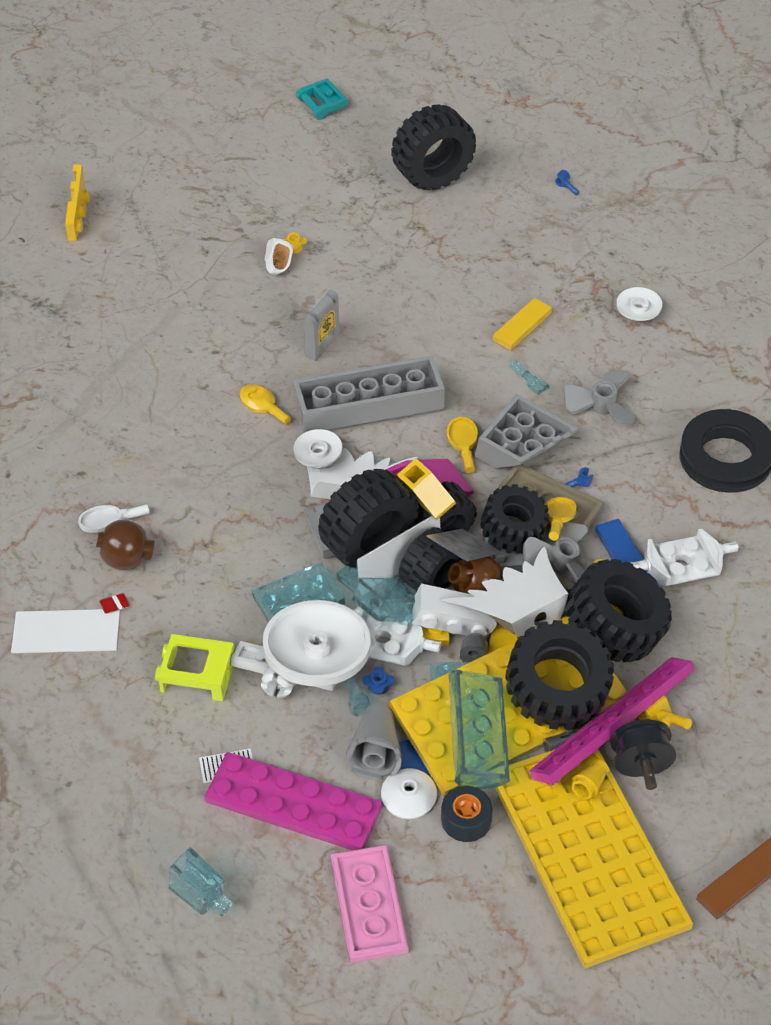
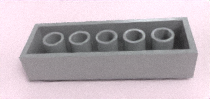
(369, 394)

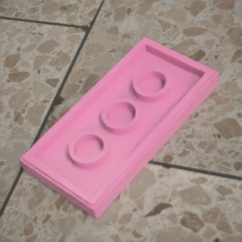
(369, 904)

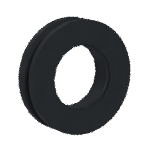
(722, 475)

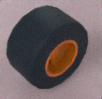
(466, 813)

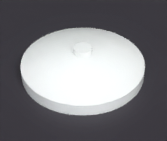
(316, 643)

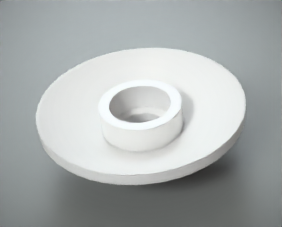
(639, 304)
(317, 448)
(412, 803)

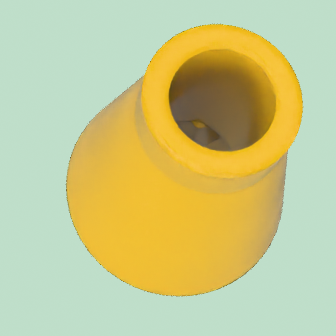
(589, 781)

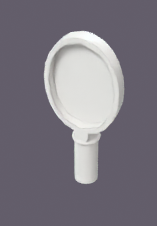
(98, 517)

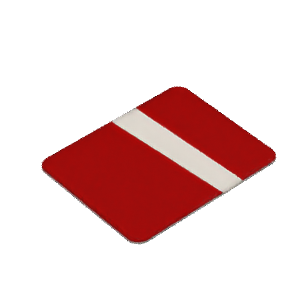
(114, 603)

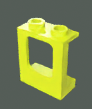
(216, 670)

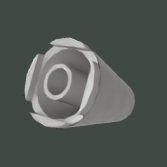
(375, 745)

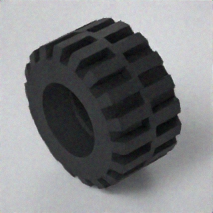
(518, 503)
(459, 516)
(426, 562)

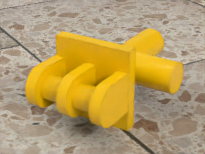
(662, 712)

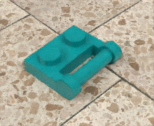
(326, 93)

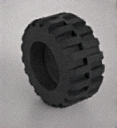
(423, 131)
(366, 515)
(631, 592)
(567, 644)

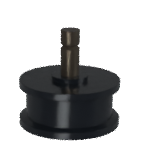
(643, 749)

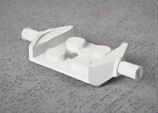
(700, 552)
(404, 642)

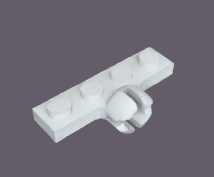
(252, 658)

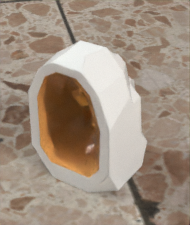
(278, 255)

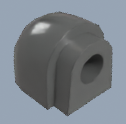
(473, 647)

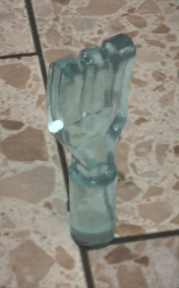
(533, 382)

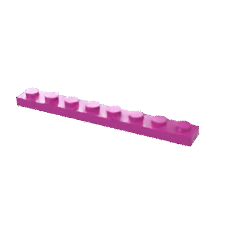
(601, 728)

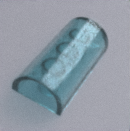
(478, 730)

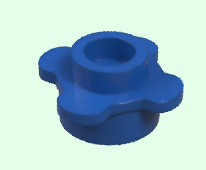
(378, 687)

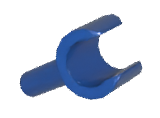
(563, 177)
(582, 479)

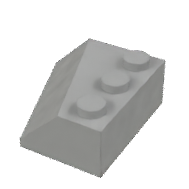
(521, 434)

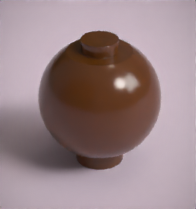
(124, 545)
(470, 574)

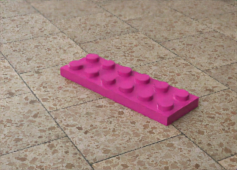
(293, 802)

